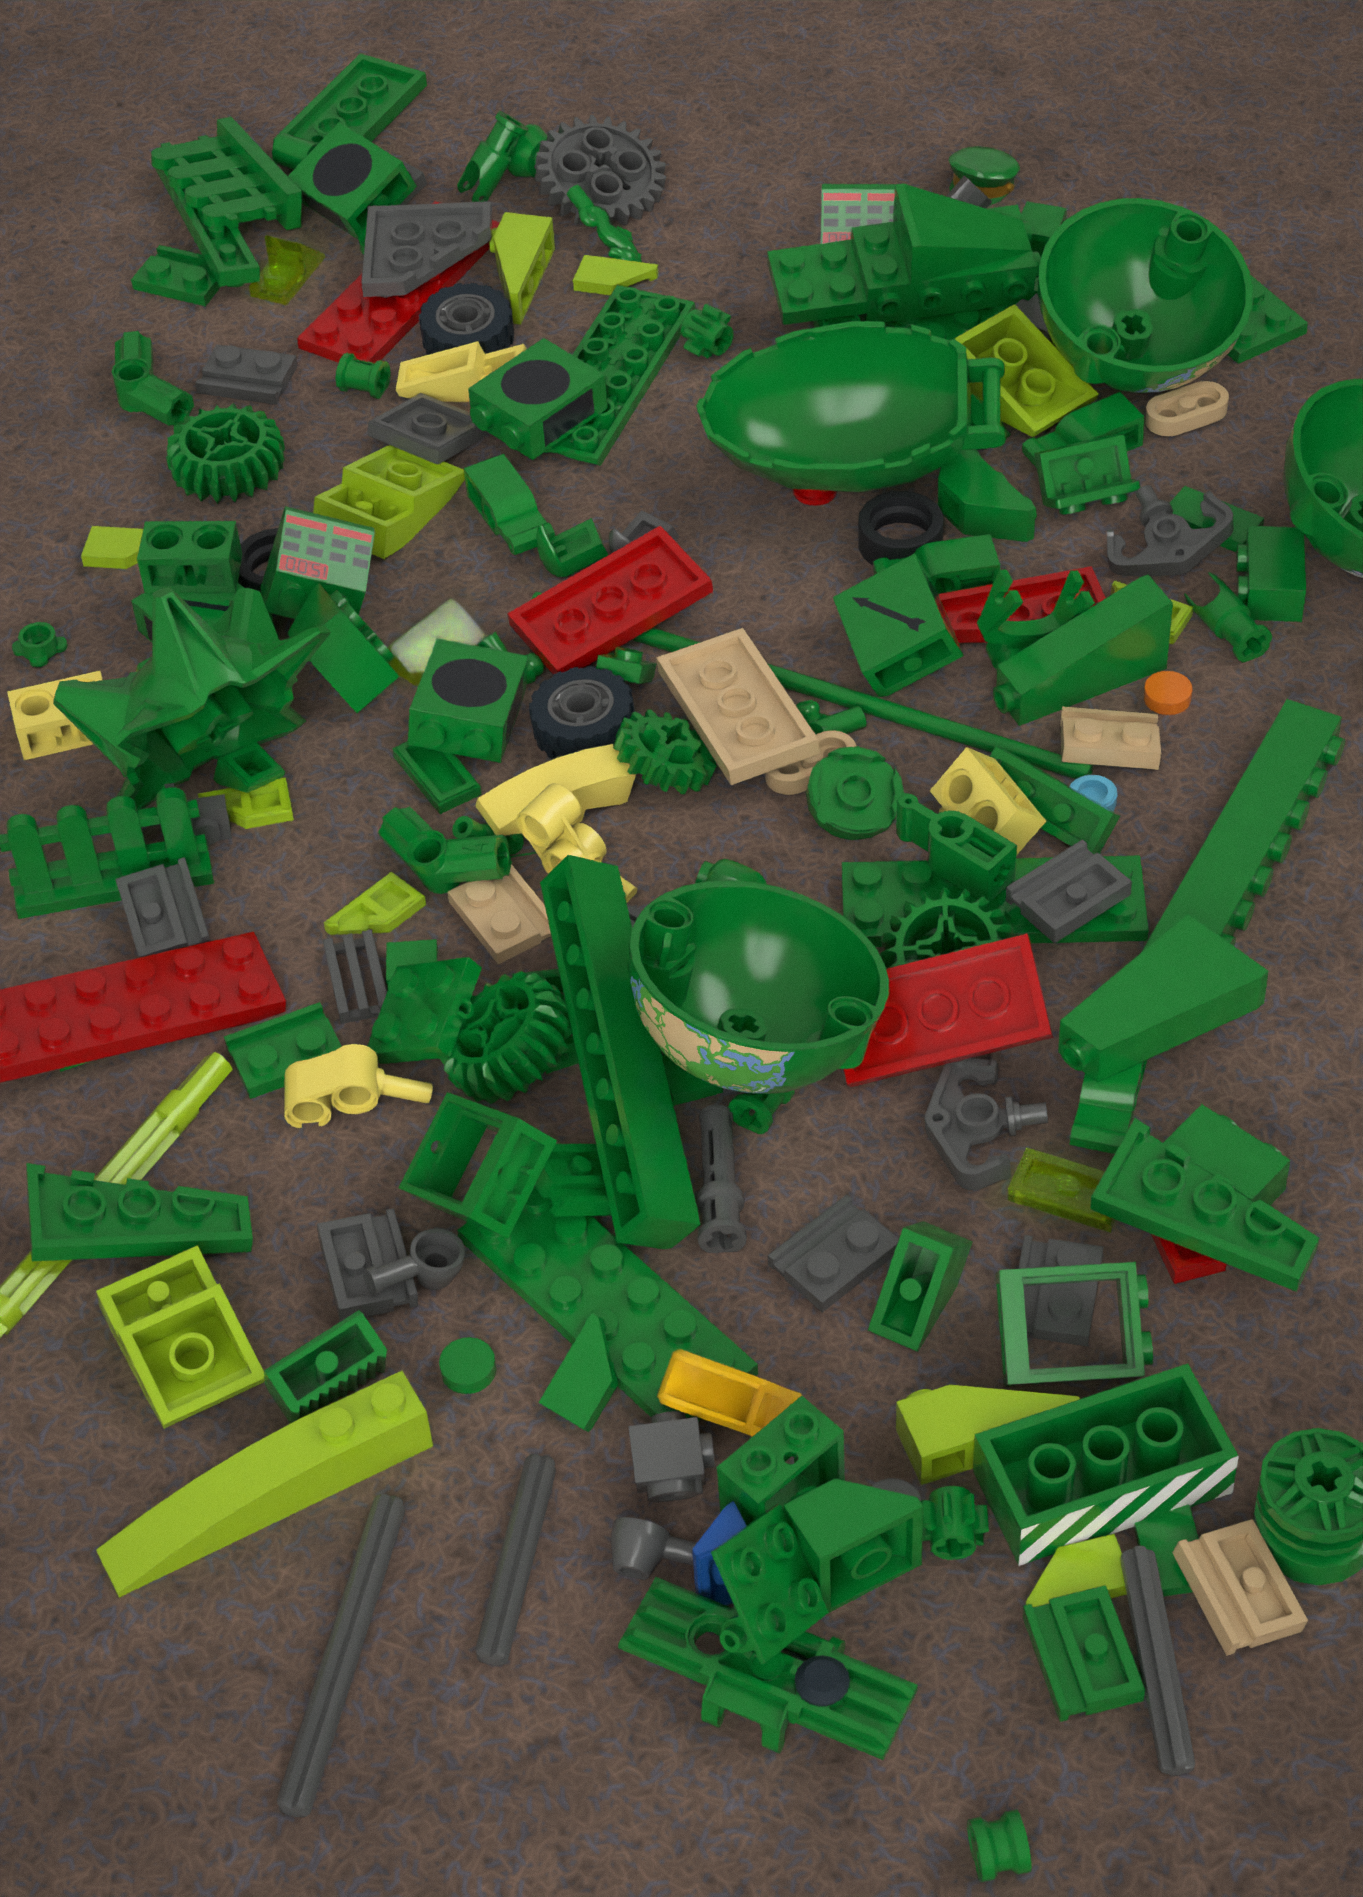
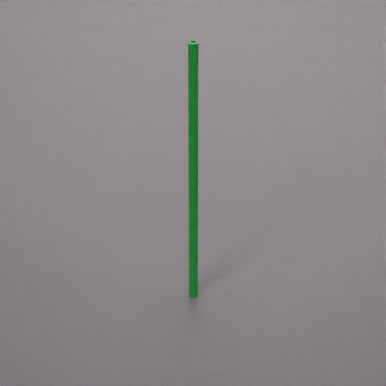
(892, 711)

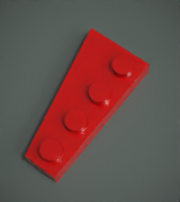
(1037, 593)

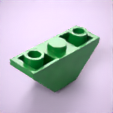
(983, 501)

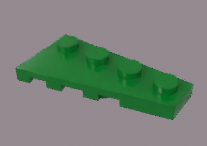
(1179, 1201)
(102, 1219)

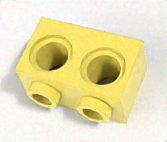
(40, 724)
(988, 795)

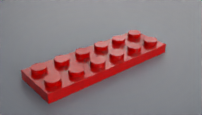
(376, 324)
(135, 1005)

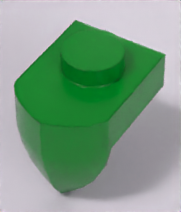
(571, 549)

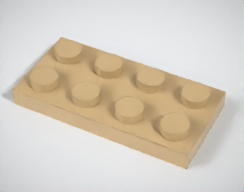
(737, 706)

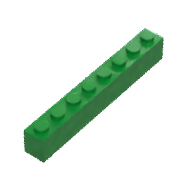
(1257, 822)
(617, 1058)

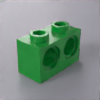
(190, 556)

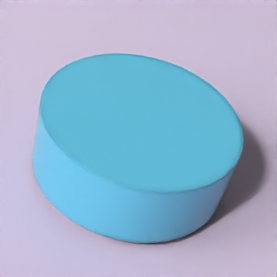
(1098, 789)

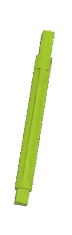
(131, 1161)

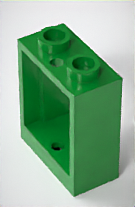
(504, 1176)
(1131, 1294)
(758, 1471)

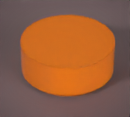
(1167, 692)

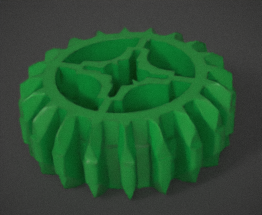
(225, 452)
(944, 916)
(509, 1038)

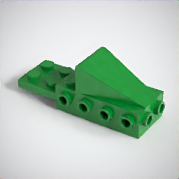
(923, 264)

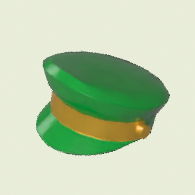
(987, 169)

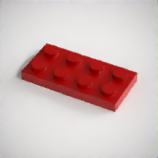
(610, 602)
(956, 1010)

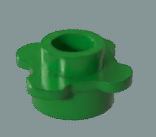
(38, 643)

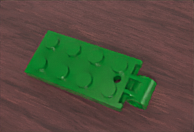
(360, 97)

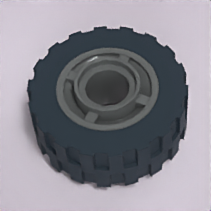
(465, 316)
(579, 710)

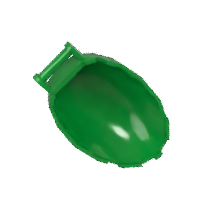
(851, 406)

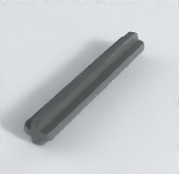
(515, 1560)
(1157, 1662)

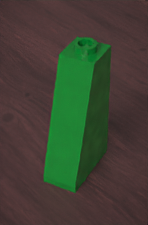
(1089, 655)
(1161, 999)

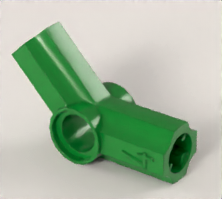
(140, 389)
(442, 861)

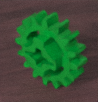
(664, 751)

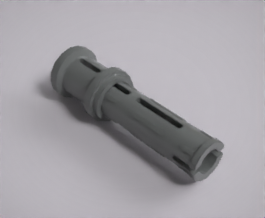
(719, 1197)

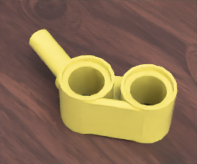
(548, 828)
(347, 1081)

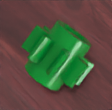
(707, 331)
(953, 1522)

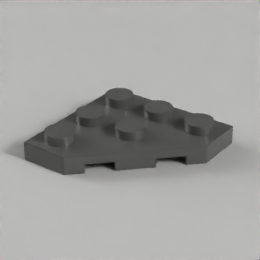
(418, 242)

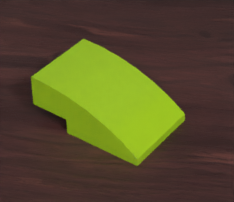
(391, 494)
(180, 1337)

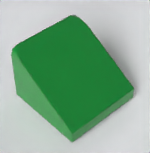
(247, 768)

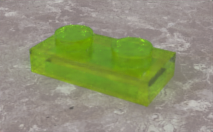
(1058, 1188)

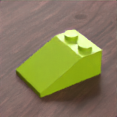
(1037, 379)

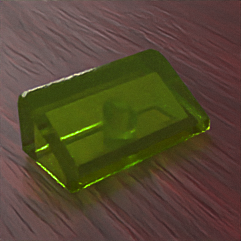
(415, 646)

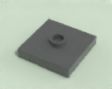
(426, 428)

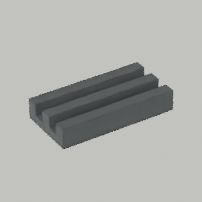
(350, 947)

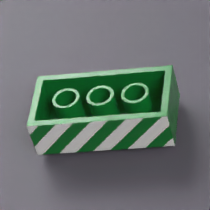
(1104, 1463)

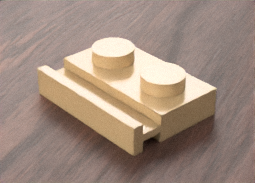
(1110, 738)
(502, 914)
(1240, 1587)

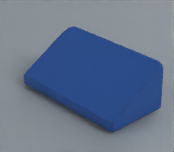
(706, 1574)

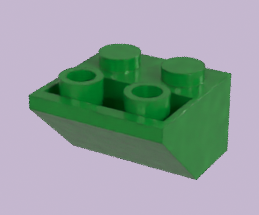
(352, 655)

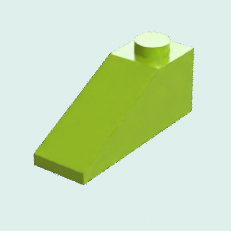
(522, 252)
(941, 1423)

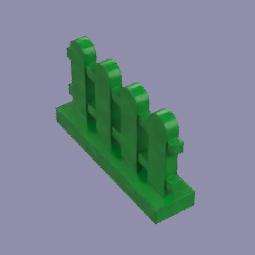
(230, 178)
(90, 876)

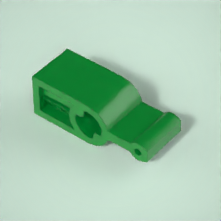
(1100, 419)
(505, 502)
(955, 562)
(958, 847)
(1107, 1109)

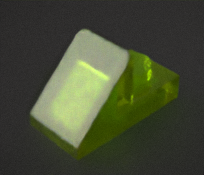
(286, 271)

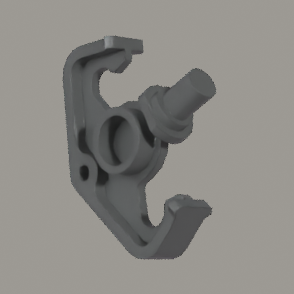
(1170, 541)
(960, 1122)

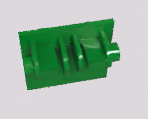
(767, 1586)

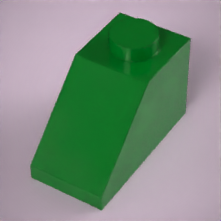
(919, 1283)

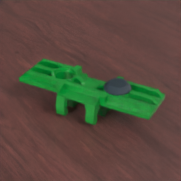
(822, 1694)

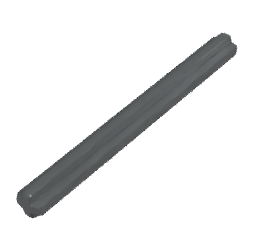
(340, 1657)

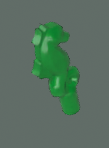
(615, 238)

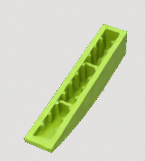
(272, 1481)

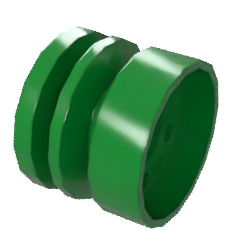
(1313, 1505)

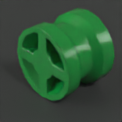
(999, 1845)

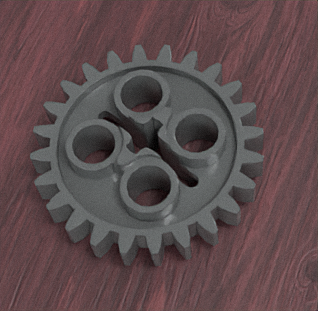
(608, 165)

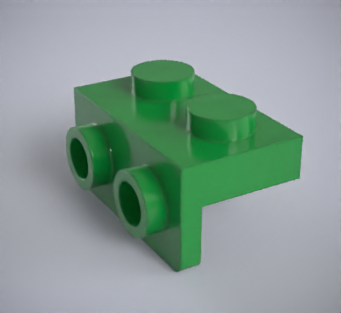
(1085, 474)

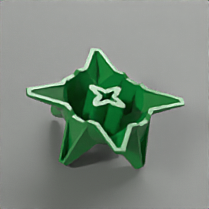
(195, 694)

